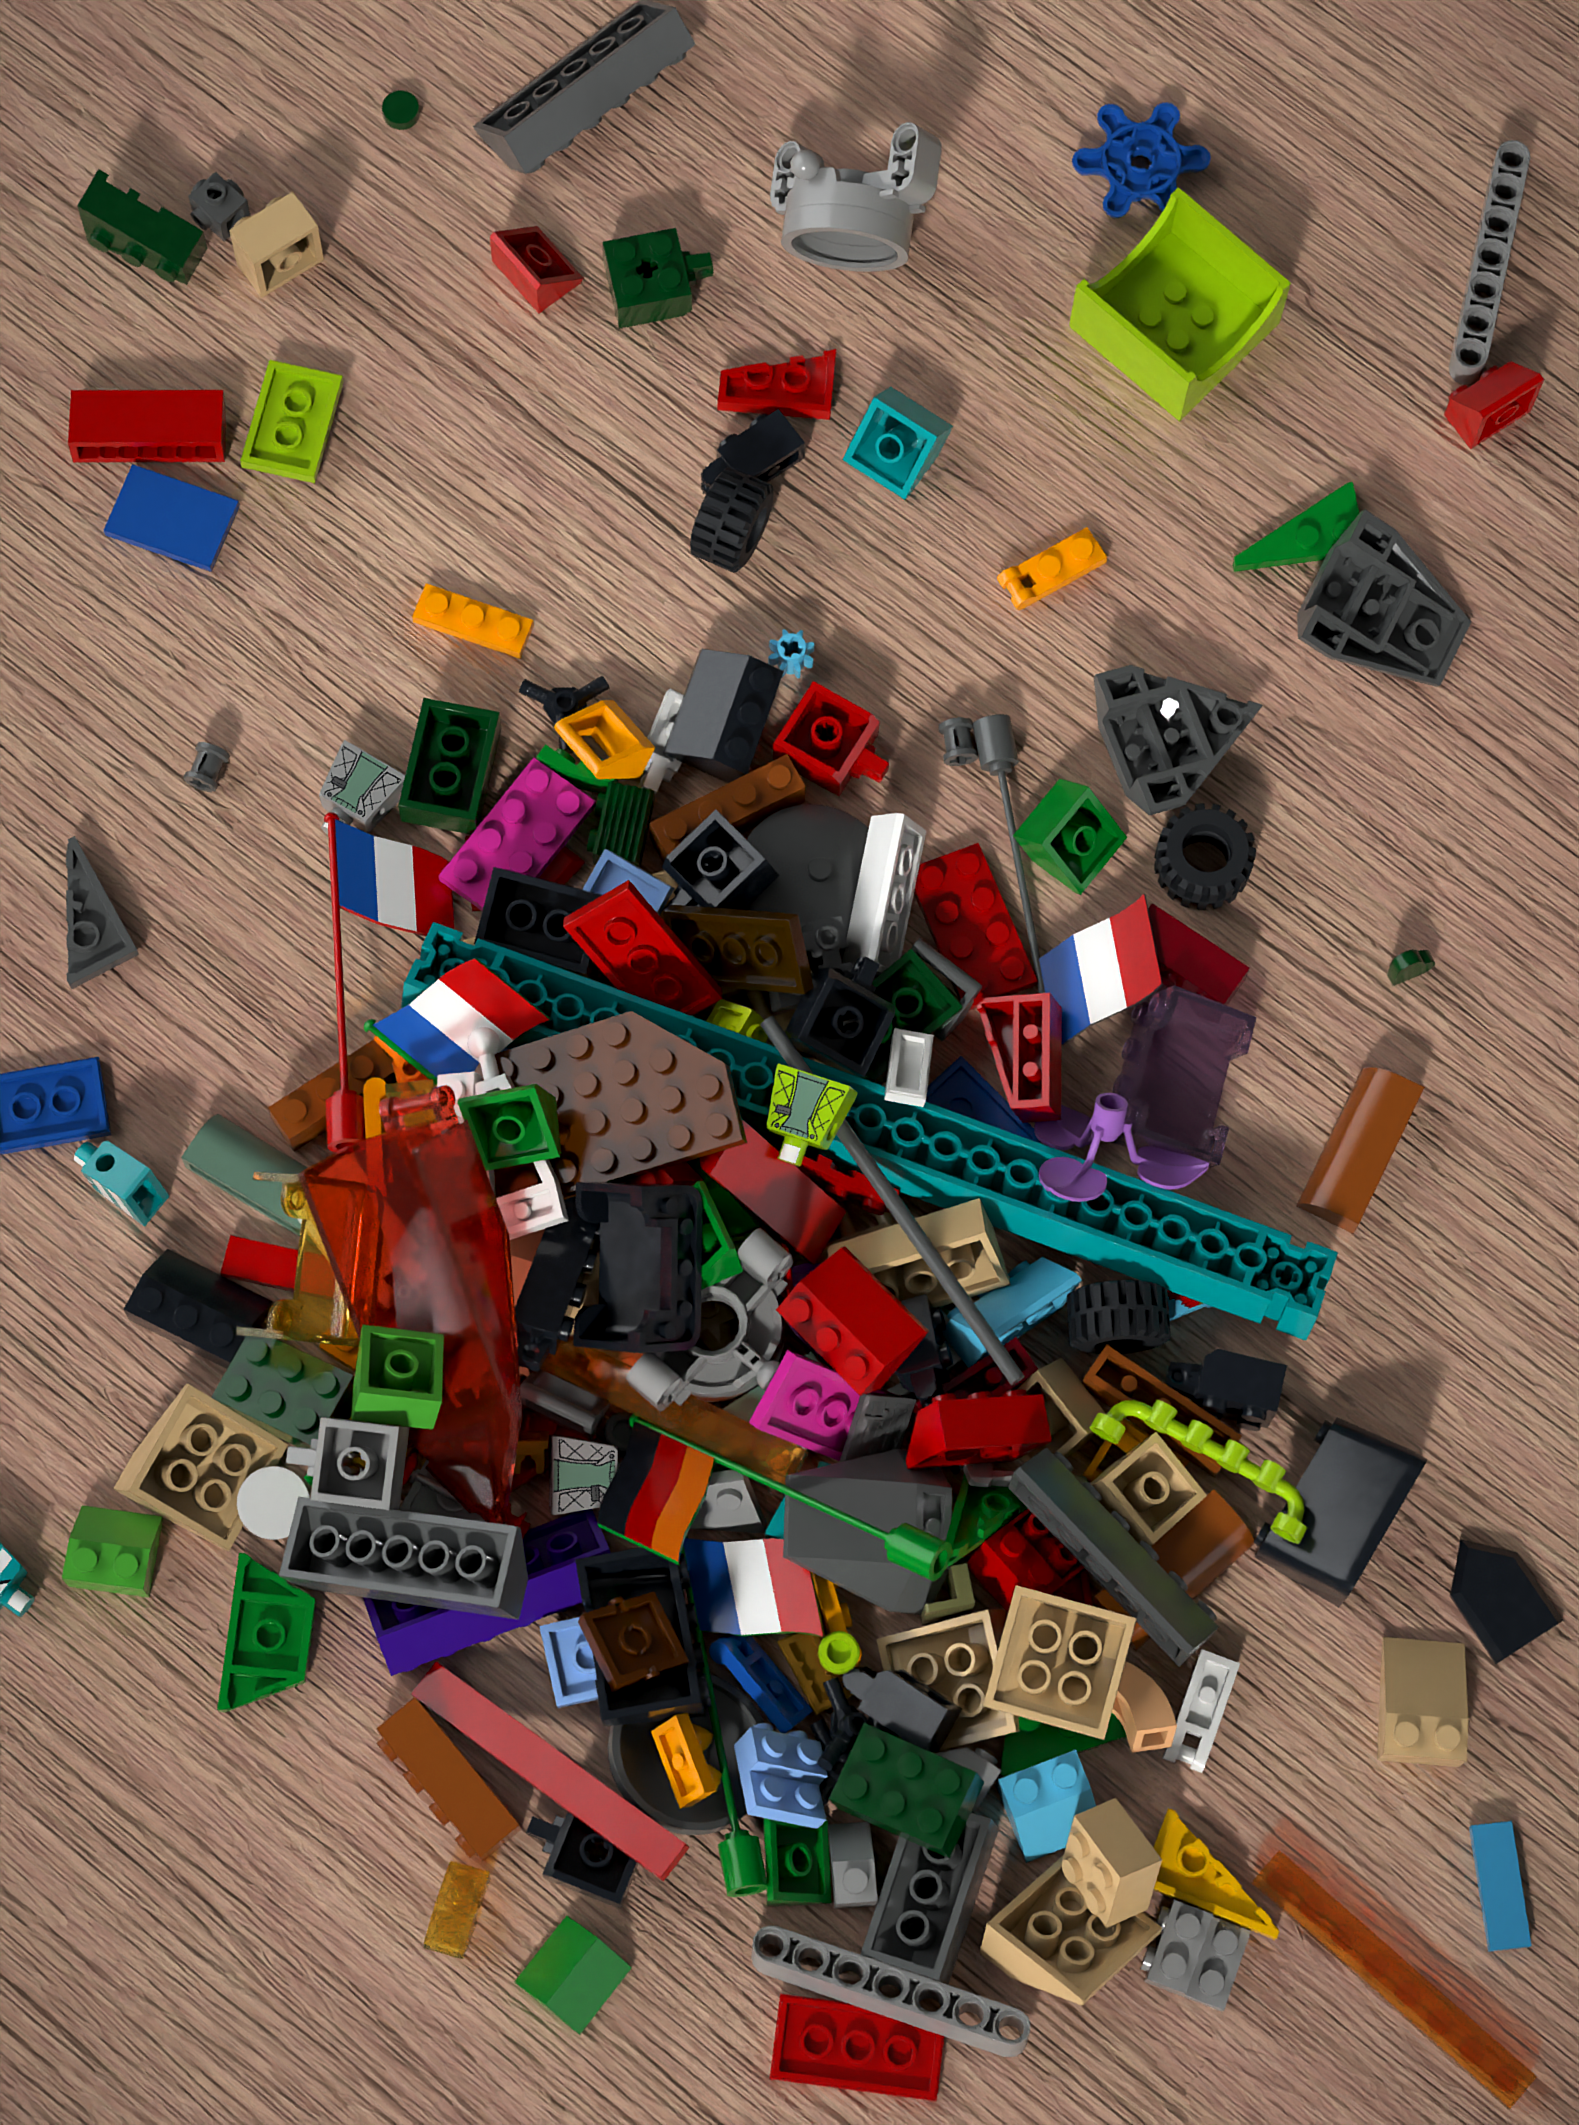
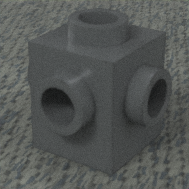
(218, 205)

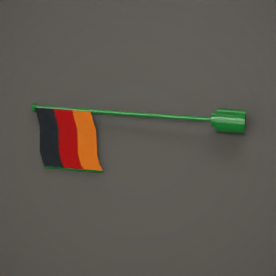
(668, 1479)

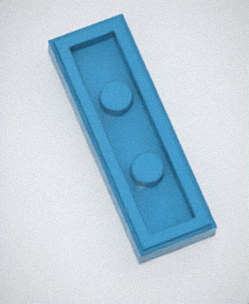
(1500, 1886)

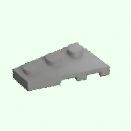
(730, 1505)

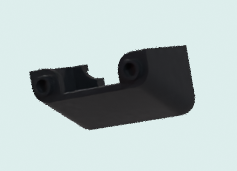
(645, 1267)
(1348, 1504)

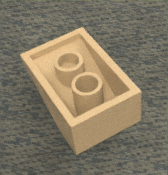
(1423, 1702)

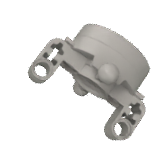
(854, 215)
(751, 1355)

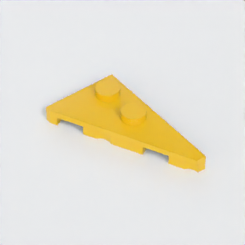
(1201, 1881)

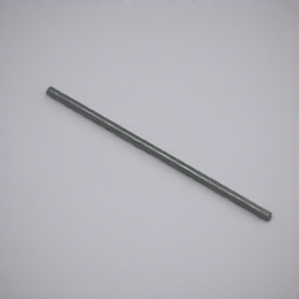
(905, 1219)

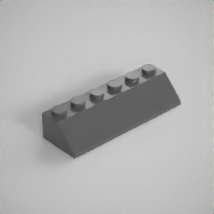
(585, 85)
(1112, 1555)
(407, 1558)

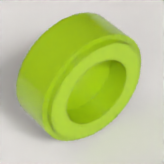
(838, 1652)

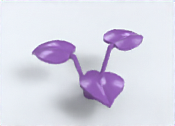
(1079, 1182)

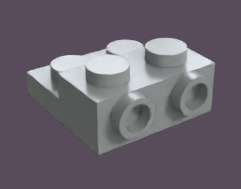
(1195, 1955)

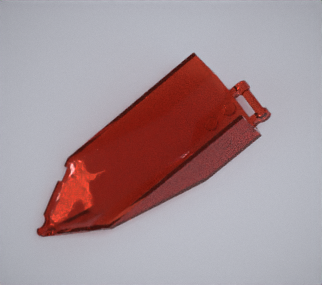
(430, 1252)

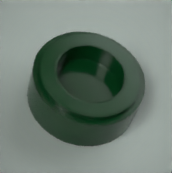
(400, 110)

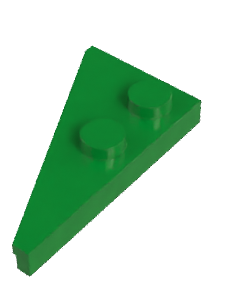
(1305, 536)
(979, 1515)
(1041, 1742)

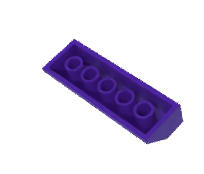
(420, 1634)

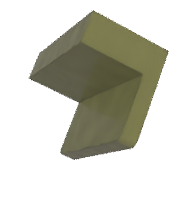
(960, 1596)

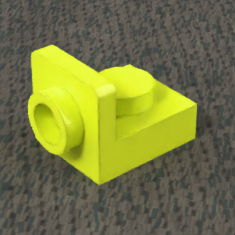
(738, 1019)

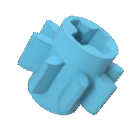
(784, 646)

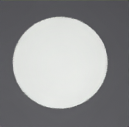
(269, 1501)

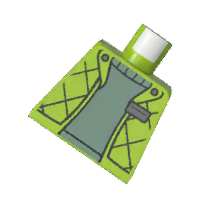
(806, 1111)

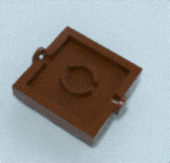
(633, 1641)

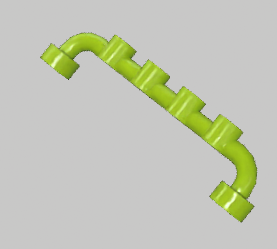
(1231, 1457)

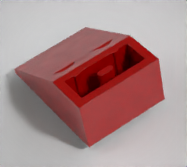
(1023, 1556)

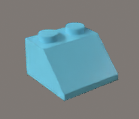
(1044, 1802)

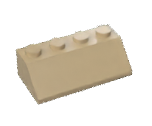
(960, 1236)

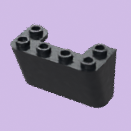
(632, 1575)

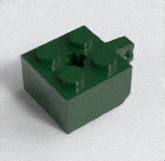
(652, 276)

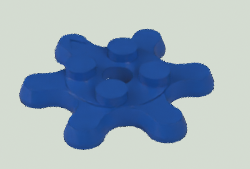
(1132, 139)

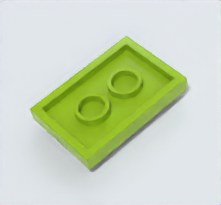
(292, 421)

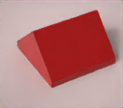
(533, 265)

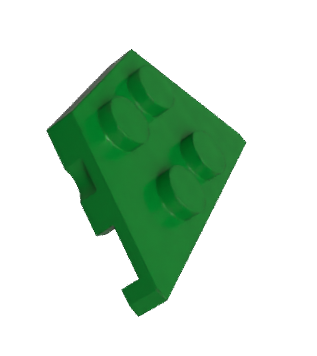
(265, 1636)

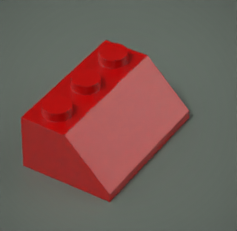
(852, 1321)
(978, 1429)

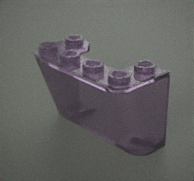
(1178, 1071)

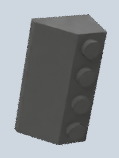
(930, 1902)

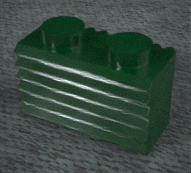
(623, 822)

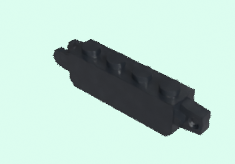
(555, 1287)

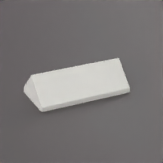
(885, 890)

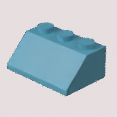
(1013, 1310)

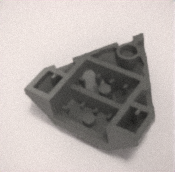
(1165, 733)

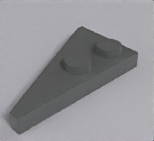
(95, 931)

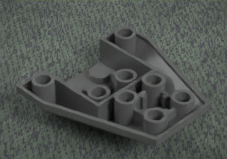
(883, 1495)

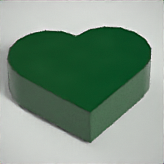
(1409, 965)

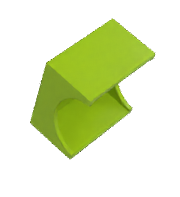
(1181, 306)

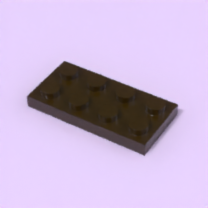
(745, 947)

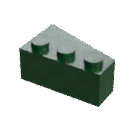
(139, 233)

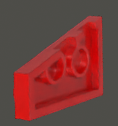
(794, 387)
(842, 1186)

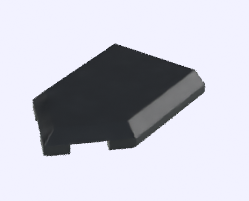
(1500, 1599)

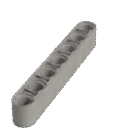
(1487, 277)
(902, 2008)

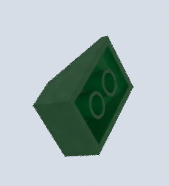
(920, 1004)

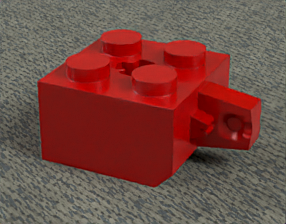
(835, 761)

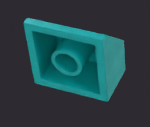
(897, 442)

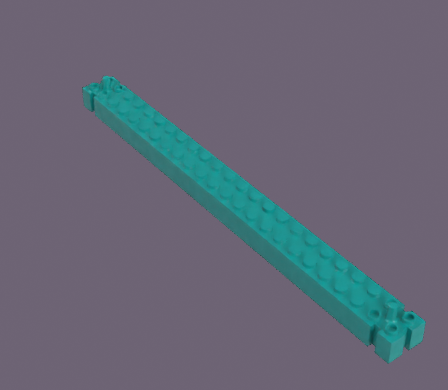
(957, 1158)

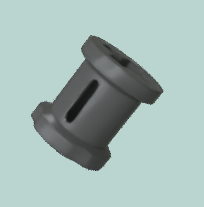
(960, 729)
(206, 767)

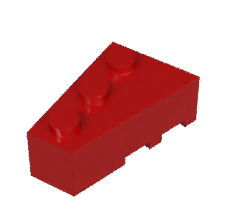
(1027, 1051)

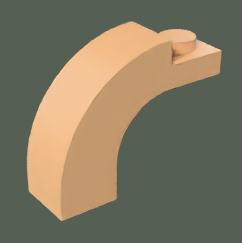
(1143, 1711)

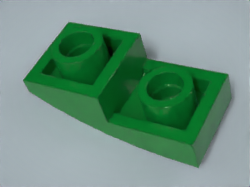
(577, 775)

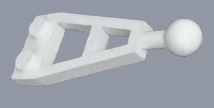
(533, 1206)

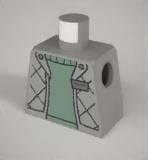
(360, 788)
(579, 1473)

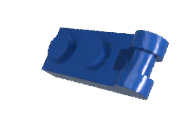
(761, 1680)

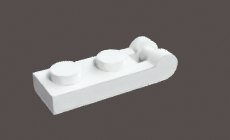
(1202, 1708)

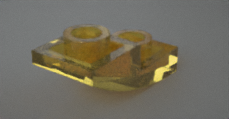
(456, 1910)

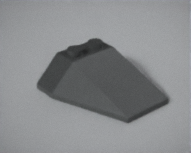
(1381, 607)

